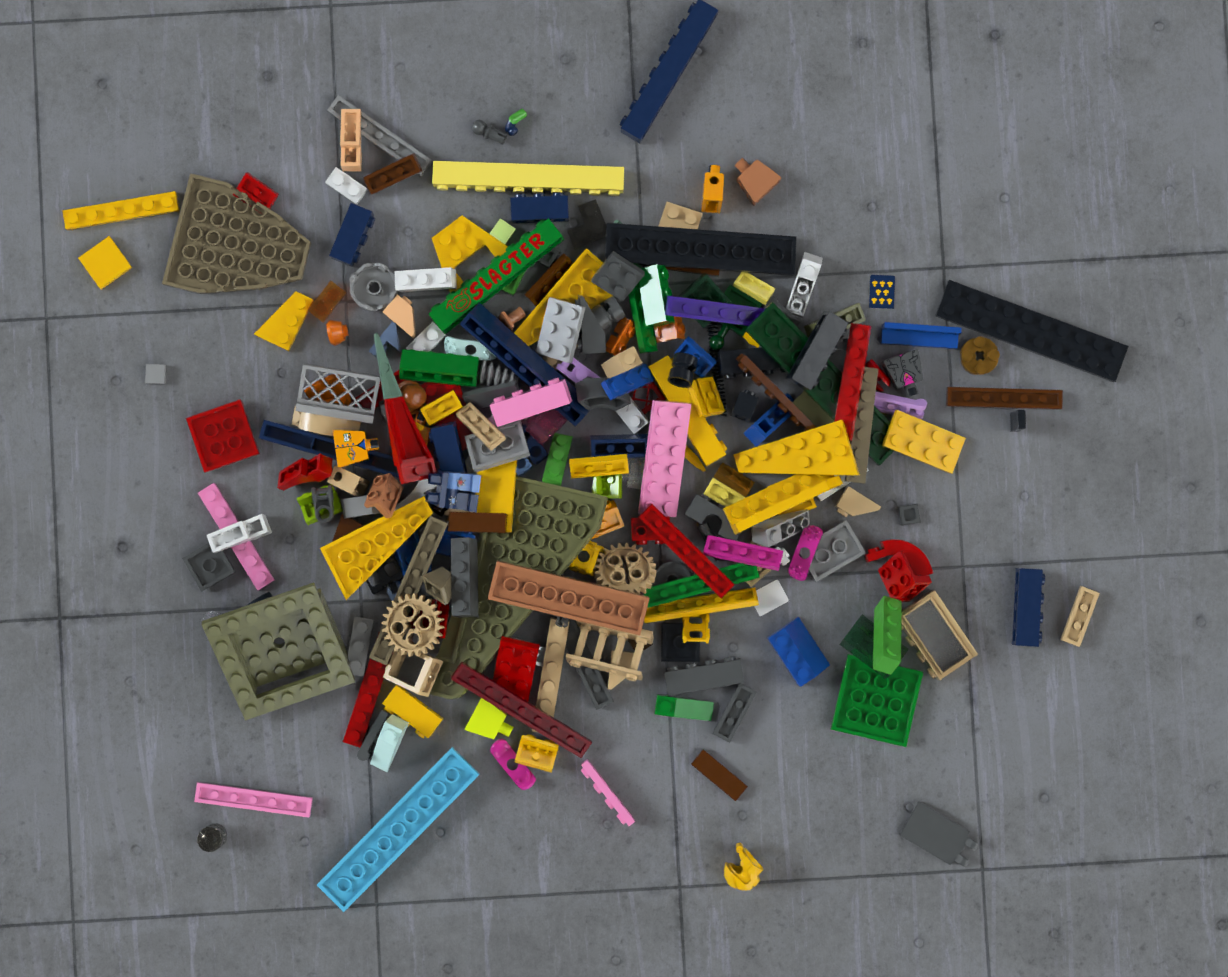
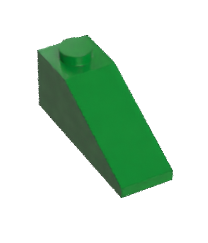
(683, 707)

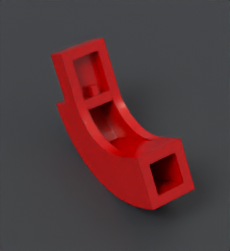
(916, 558)

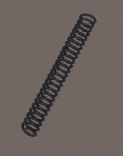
(715, 366)

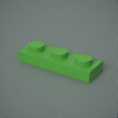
(557, 459)

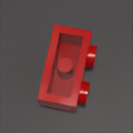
(642, 534)

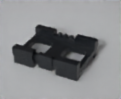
(385, 579)

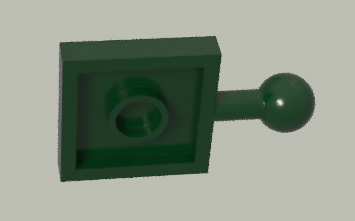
(739, 298)

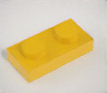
(441, 408)

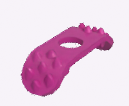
(810, 539)
(521, 775)

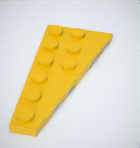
(815, 451)
(367, 548)

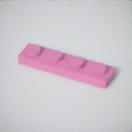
(602, 787)

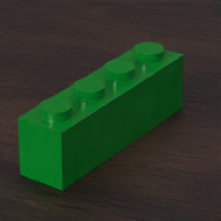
(439, 367)

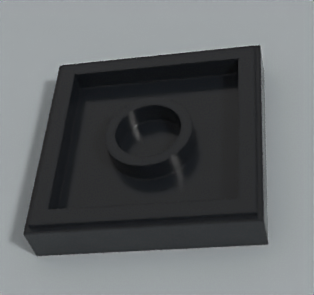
(673, 647)

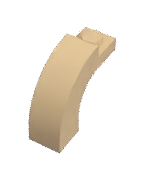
(322, 424)

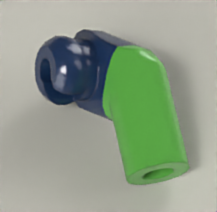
(513, 120)

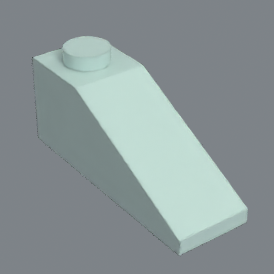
(388, 742)

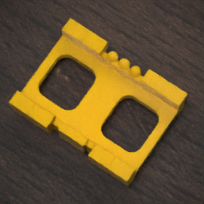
(703, 627)

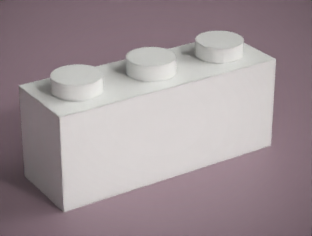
(425, 279)

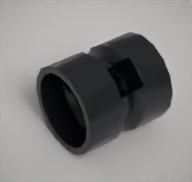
(683, 368)

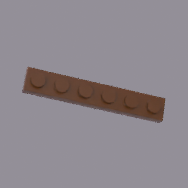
(773, 391)
(1004, 398)

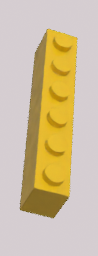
(699, 431)

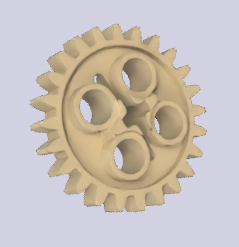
(641, 567)
(426, 635)

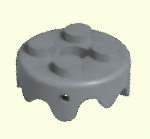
(364, 277)

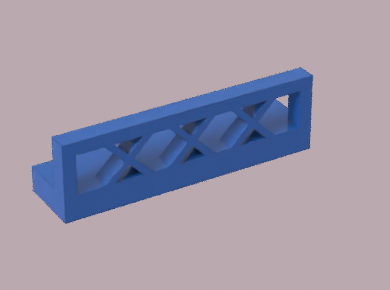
(920, 335)

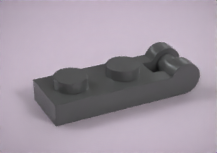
(372, 737)

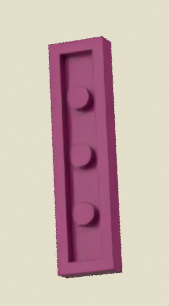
(743, 552)

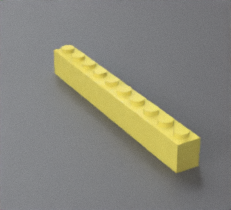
(528, 177)

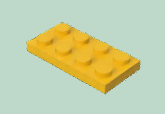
(923, 441)

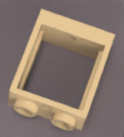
(426, 677)

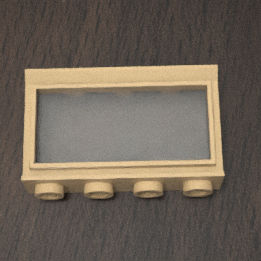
(936, 635)

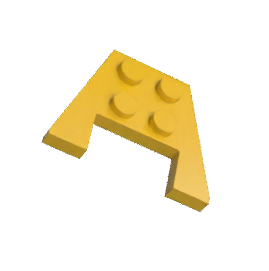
(461, 241)

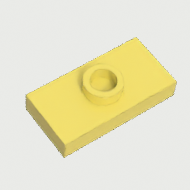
(754, 287)

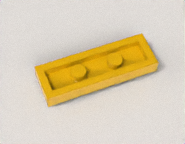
(599, 466)

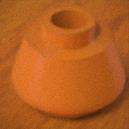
(336, 332)

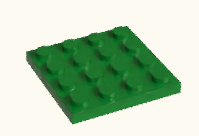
(876, 705)

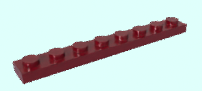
(521, 709)

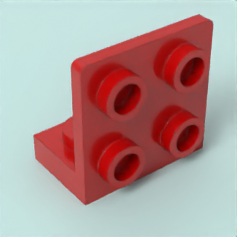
(900, 579)

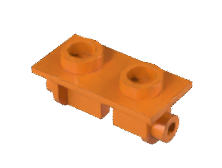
(626, 330)

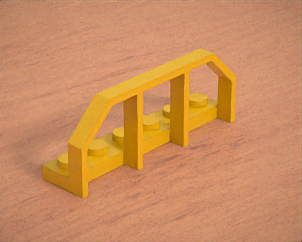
(777, 499)

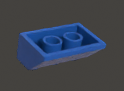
(798, 651)

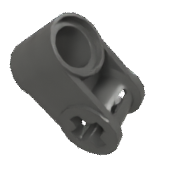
(323, 501)

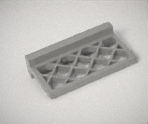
(333, 409)

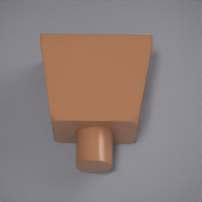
(756, 179)

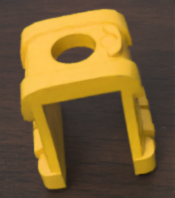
(587, 567)

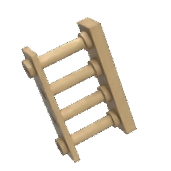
(630, 674)

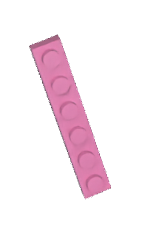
(246, 551)
(253, 799)

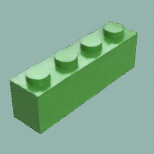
(887, 635)

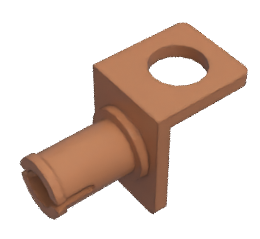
(512, 318)

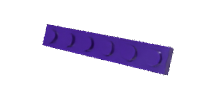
(711, 310)

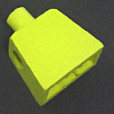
(488, 721)

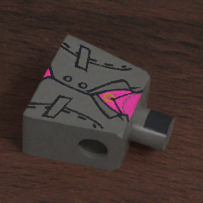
(904, 371)

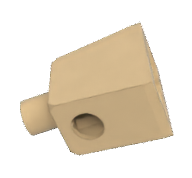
(348, 481)

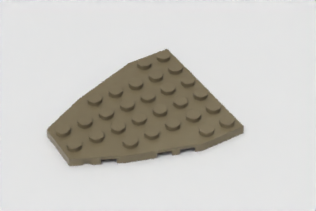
(229, 244)

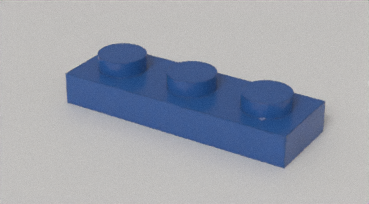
(627, 381)

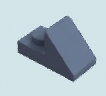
(389, 336)

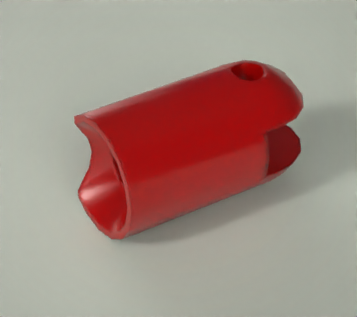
(881, 375)

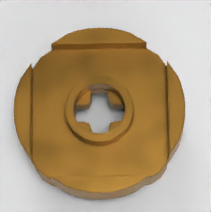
(968, 356)

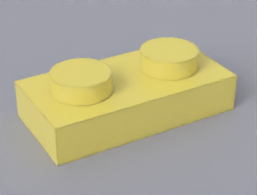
(721, 493)

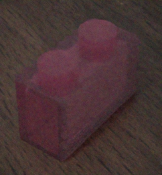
(545, 425)

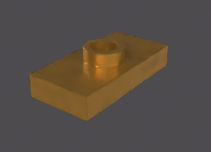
(734, 479)

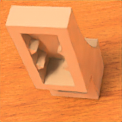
(351, 140)

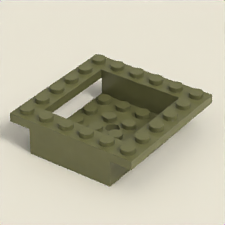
(251, 658)

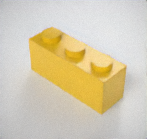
(413, 711)

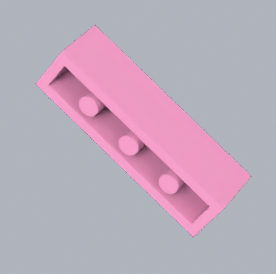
(531, 402)

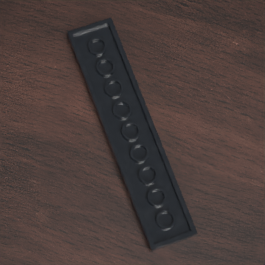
(702, 249)
(1031, 331)

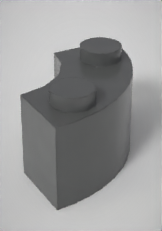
(592, 395)

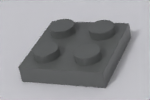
(617, 276)
(208, 567)

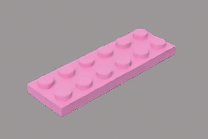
(665, 456)

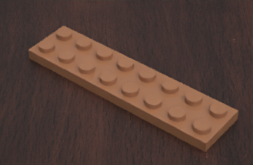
(568, 597)

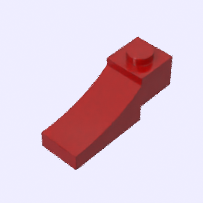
(305, 471)

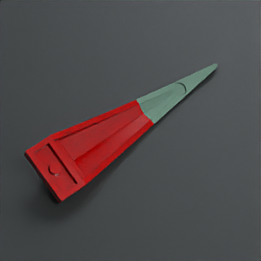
(408, 447)

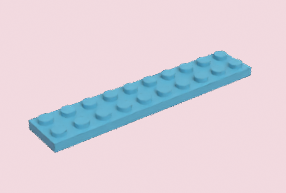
(398, 829)

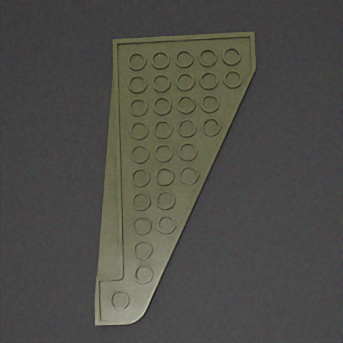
(546, 535)

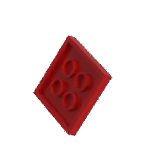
(222, 436)

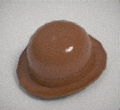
(413, 395)

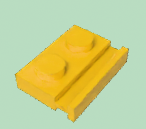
(706, 397)

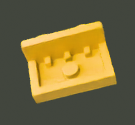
(536, 753)

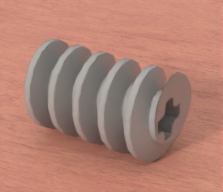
(496, 375)

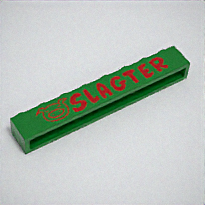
(497, 275)

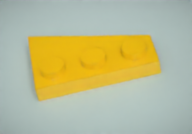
(286, 321)

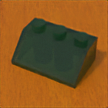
(860, 642)

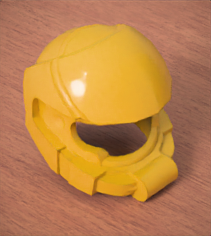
(746, 874)

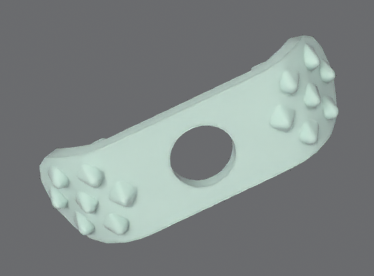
(457, 347)

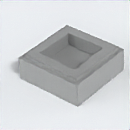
(155, 374)

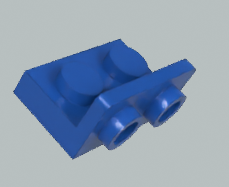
(705, 361)

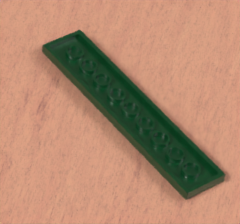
(784, 343)

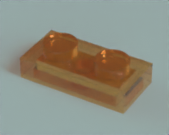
(327, 301)

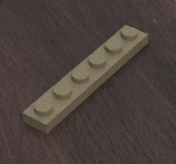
(863, 425)

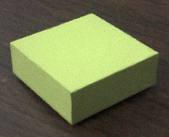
(502, 231)

